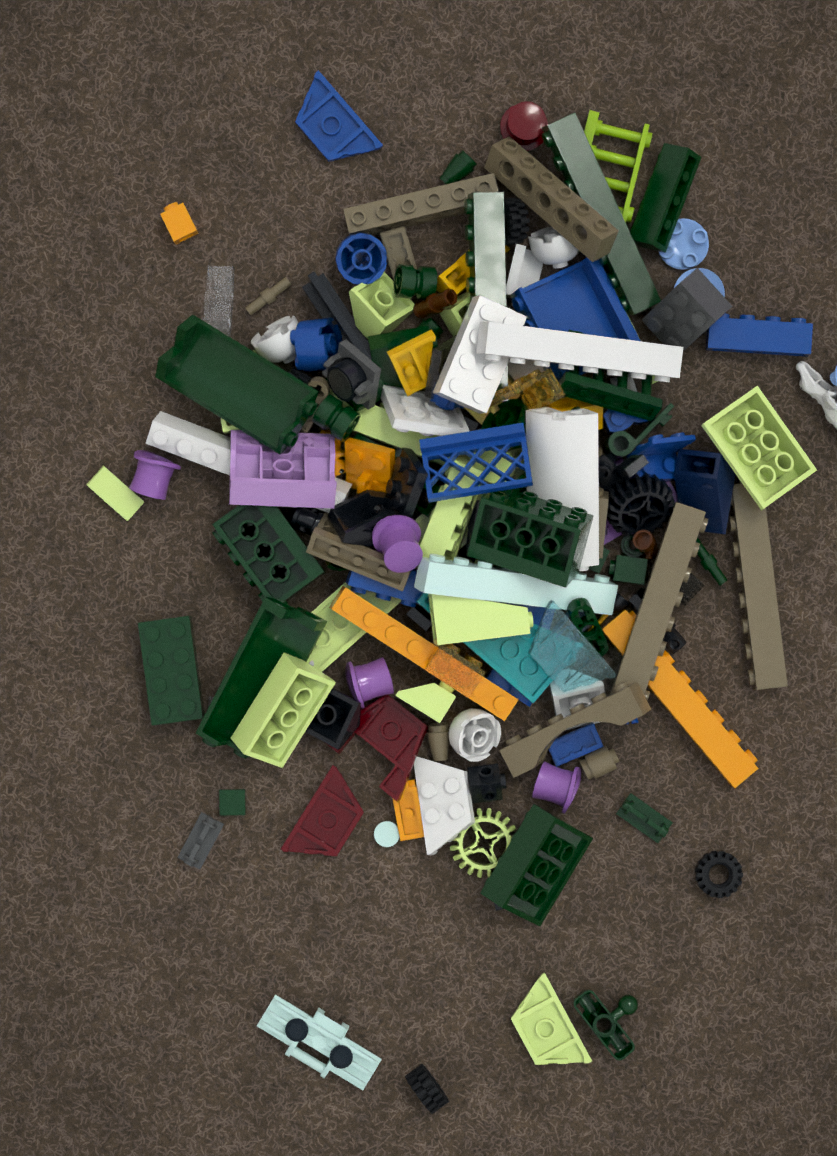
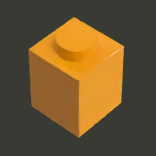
(178, 222)

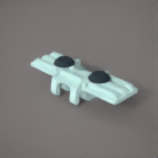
(324, 1035)

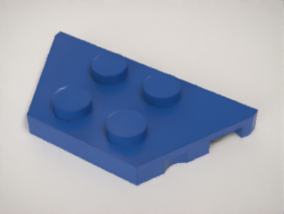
(333, 123)

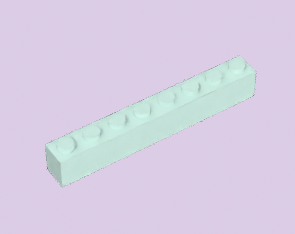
(503, 585)

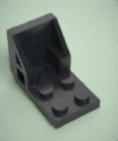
(357, 517)

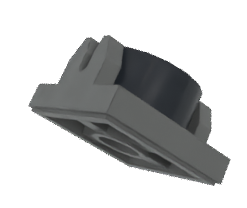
(352, 375)

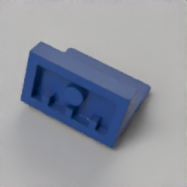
(662, 454)

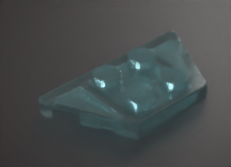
(566, 653)

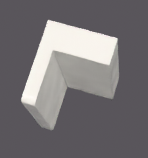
(523, 271)

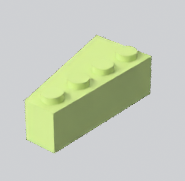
(451, 516)

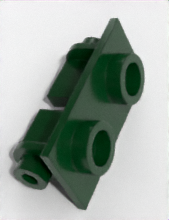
(644, 818)

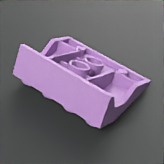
(290, 479)

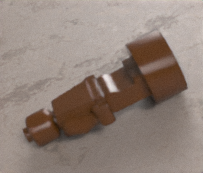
(645, 542)

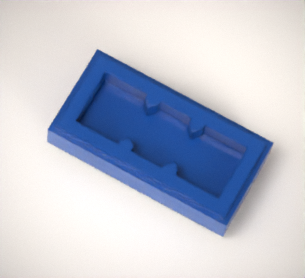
(575, 744)

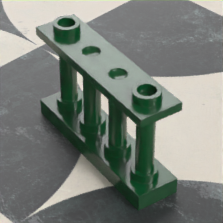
(611, 396)

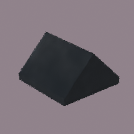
(336, 719)

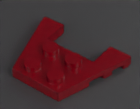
(395, 735)

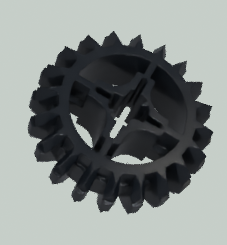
(636, 500)

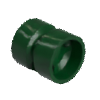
(414, 282)
(333, 416)

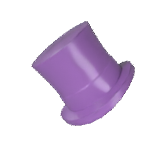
(152, 474)
(398, 542)
(369, 680)
(557, 785)

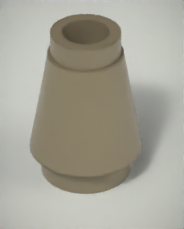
(438, 740)

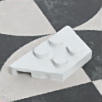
(443, 802)

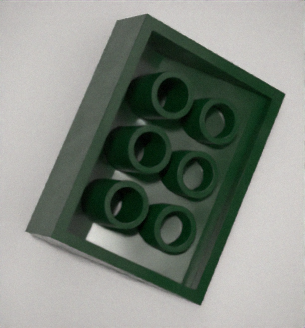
(536, 865)

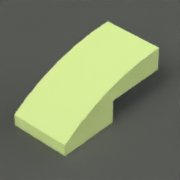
(115, 493)

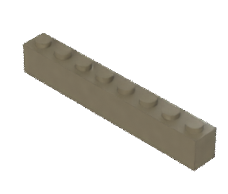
(758, 591)
(661, 596)

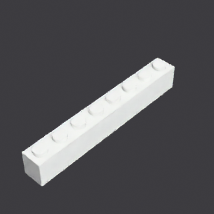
(579, 349)
(206, 447)

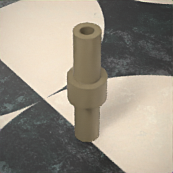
(268, 296)

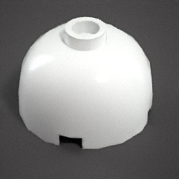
(551, 247)
(276, 341)
(474, 734)

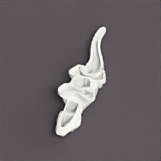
(823, 392)

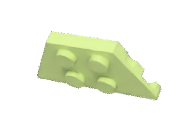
(547, 1027)

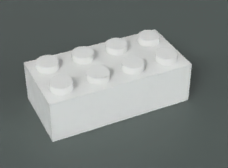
(467, 375)

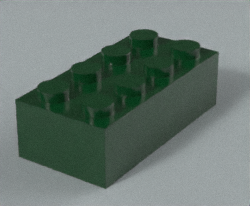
(171, 670)

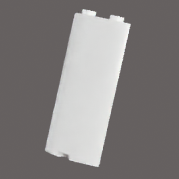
(567, 464)

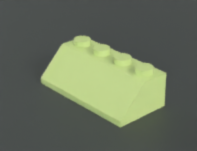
(282, 711)

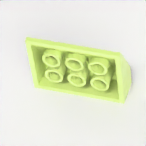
(759, 447)

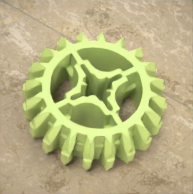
(463, 853)

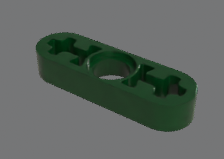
(589, 619)

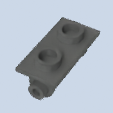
(200, 841)

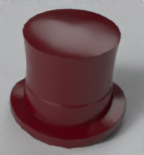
(524, 124)

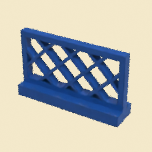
(476, 442)

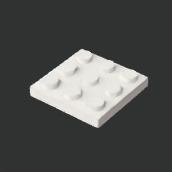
(420, 414)

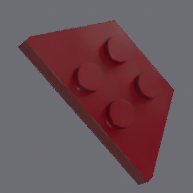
(326, 819)

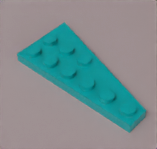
(509, 659)

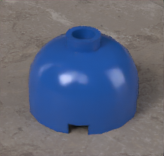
(361, 258)

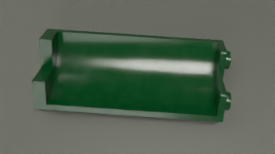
(237, 384)
(273, 632)

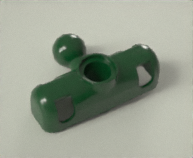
(596, 1010)

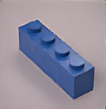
(760, 336)

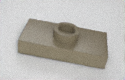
(397, 247)

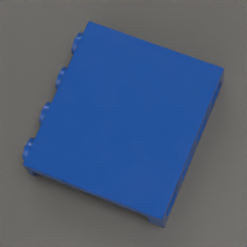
(575, 300)

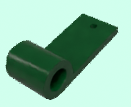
(623, 443)

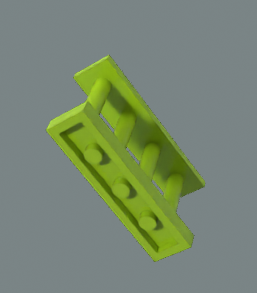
(595, 127)

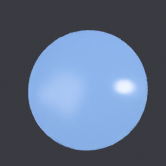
(687, 245)

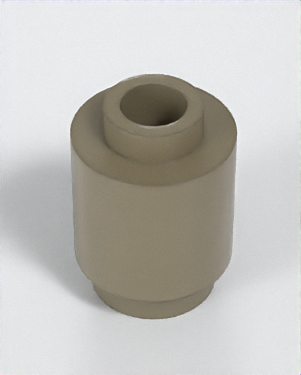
(599, 762)

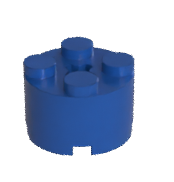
(315, 343)

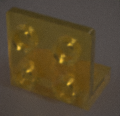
(535, 389)
(454, 670)

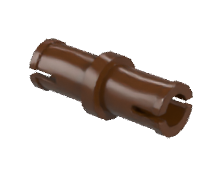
(435, 303)

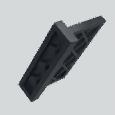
(331, 306)

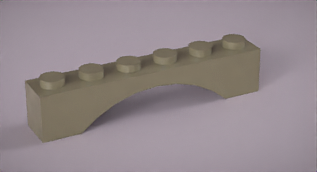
(617, 708)

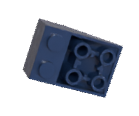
(706, 484)

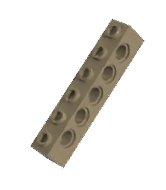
(551, 199)
(416, 207)

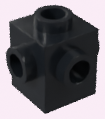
(486, 783)

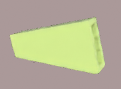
(474, 619)

